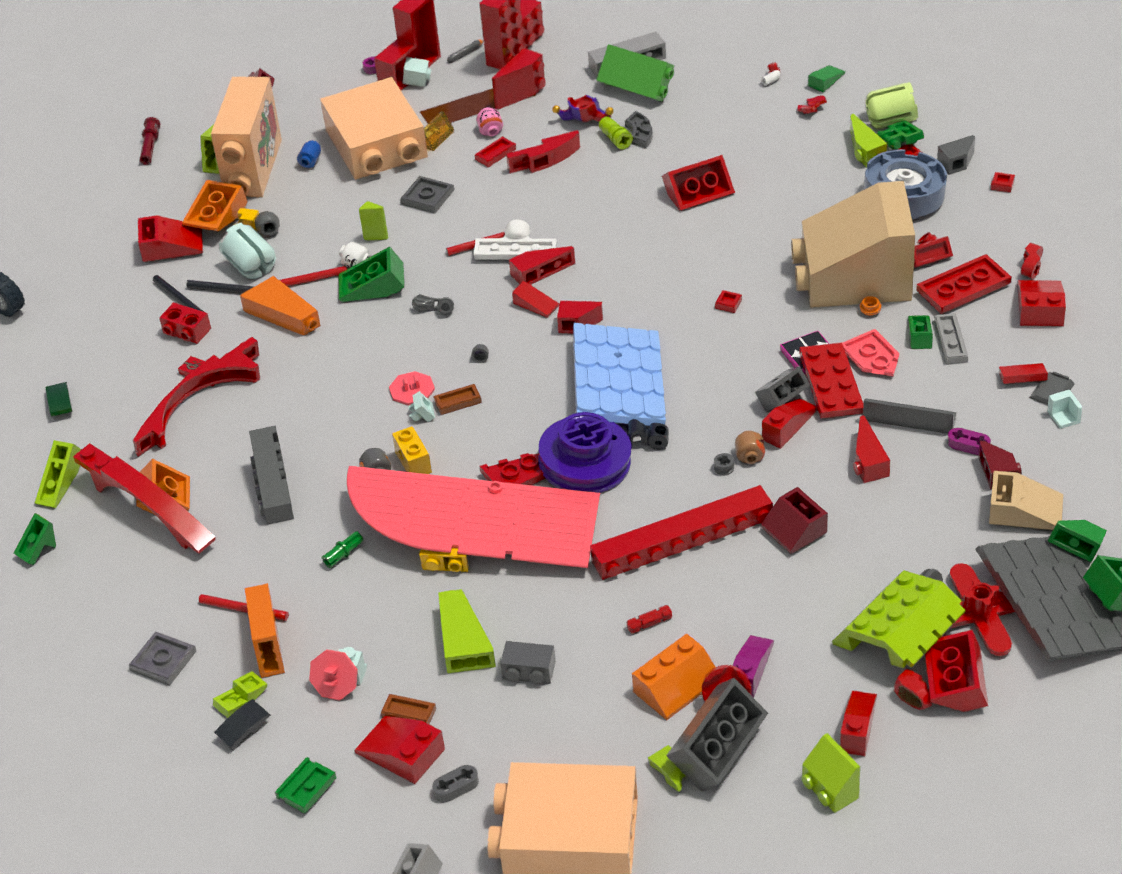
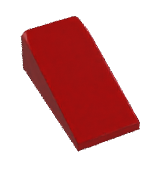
(533, 300)

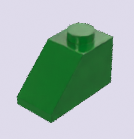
(1078, 537)

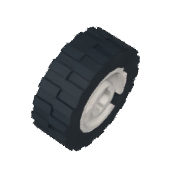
(10, 296)

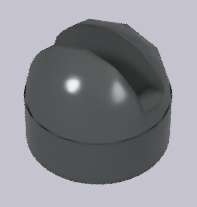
(480, 353)

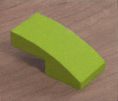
(244, 689)

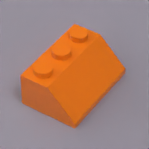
(673, 676)

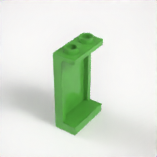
(635, 72)

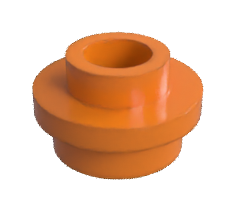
(870, 306)

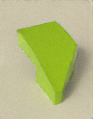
(665, 766)

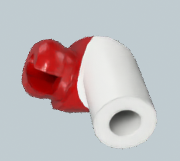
(773, 74)

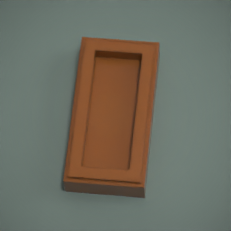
(457, 399)
(408, 708)

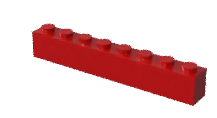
(680, 532)

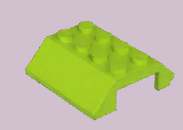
(904, 618)

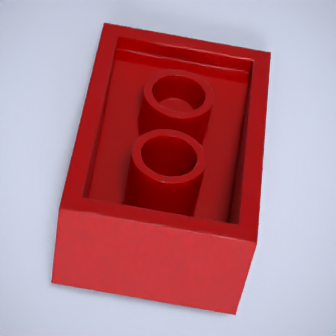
(519, 79)
(1041, 303)
(403, 746)

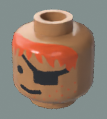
(749, 446)

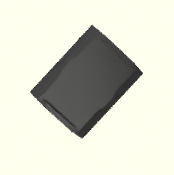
(1055, 384)

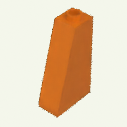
(280, 306)
(264, 630)

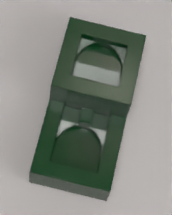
(58, 399)

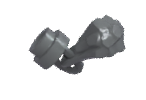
(422, 303)

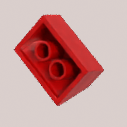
(698, 183)
(957, 672)

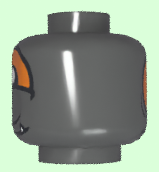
(375, 458)

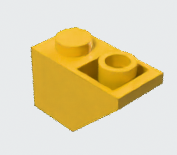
(444, 561)

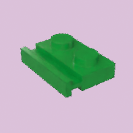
(305, 785)

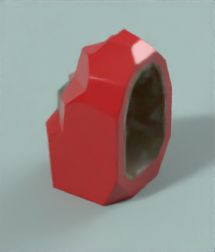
(912, 690)

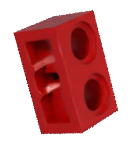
(185, 323)

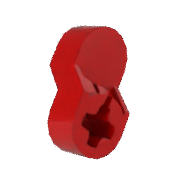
(1032, 258)

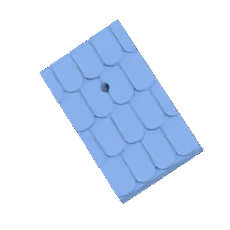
(618, 373)

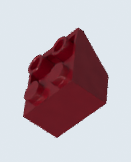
(795, 520)

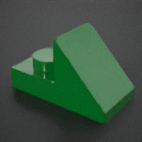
(37, 534)

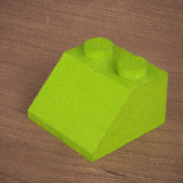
(831, 774)

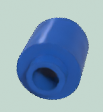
(309, 154)

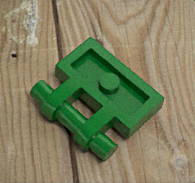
(901, 132)

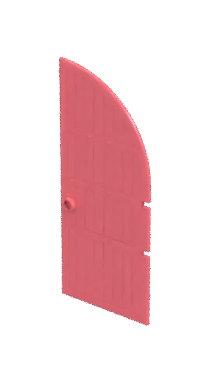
(476, 515)

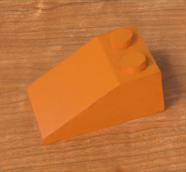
(215, 206)

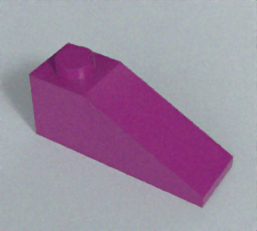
(753, 659)

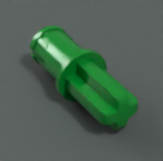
(342, 549)

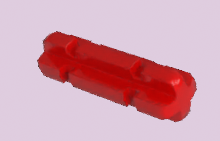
(649, 619)

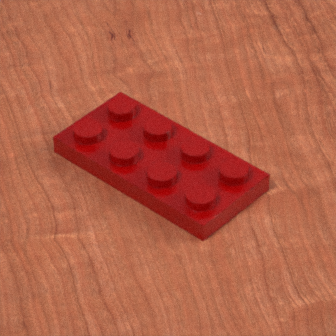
(963, 283)
(831, 380)

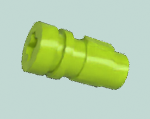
(617, 134)

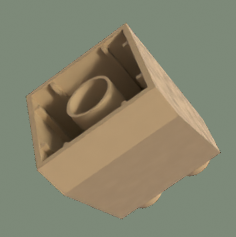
(858, 249)

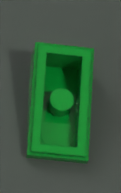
(824, 77)
(920, 332)

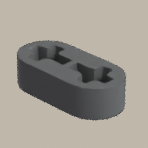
(455, 783)

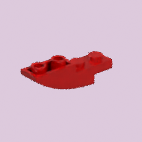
(542, 156)

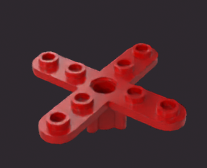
(982, 607)

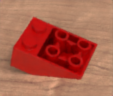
(167, 238)

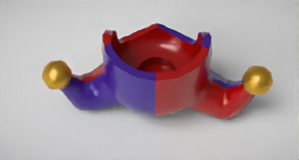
(583, 110)

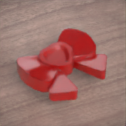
(813, 104)

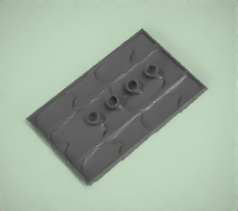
(1052, 597)

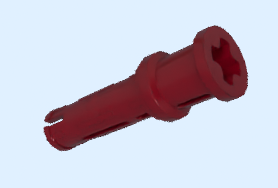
(149, 135)

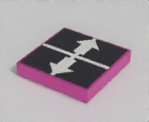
(791, 348)

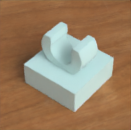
(421, 408)

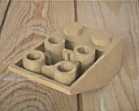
(1024, 502)

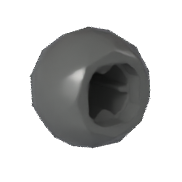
(267, 223)

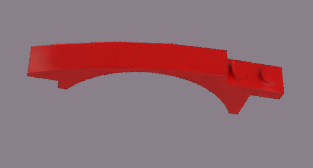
(233, 366)
(119, 474)

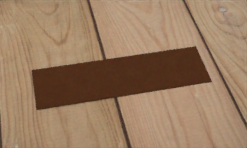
(462, 107)

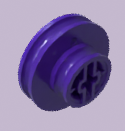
(584, 453)

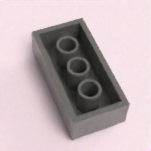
(717, 734)

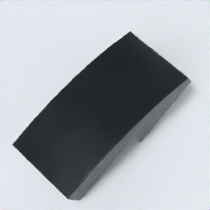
(241, 722)

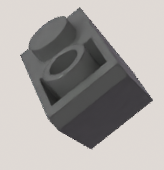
(956, 154)

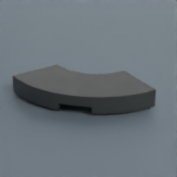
(641, 129)

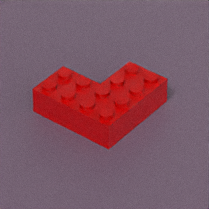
(509, 28)
(415, 39)

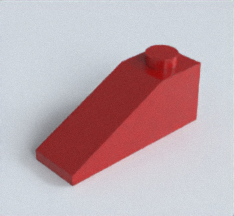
(539, 264)
(785, 421)
(871, 459)
(857, 722)

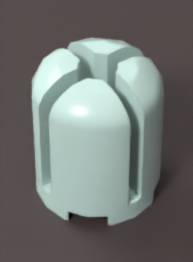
(247, 251)

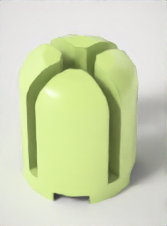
(891, 105)

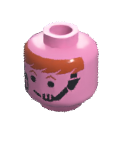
(489, 122)

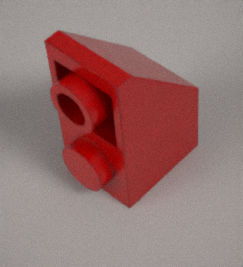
(578, 312)

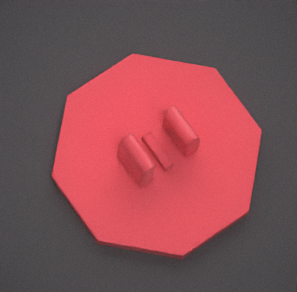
(409, 384)
(333, 674)

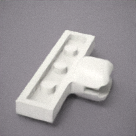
(512, 244)

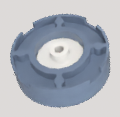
(922, 176)

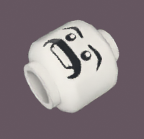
(353, 254)

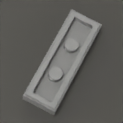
(951, 338)

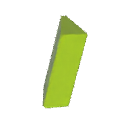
(373, 221)

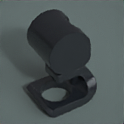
(656, 435)

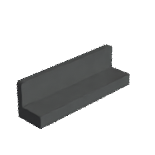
(908, 415)

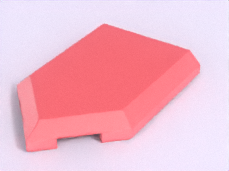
(872, 353)

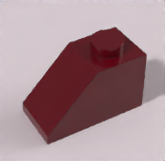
(996, 459)

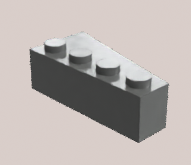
(270, 475)

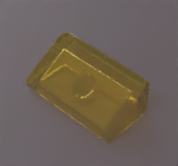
(437, 131)

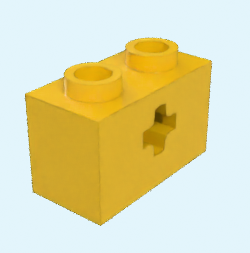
(411, 451)

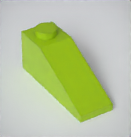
(865, 141)
(57, 474)

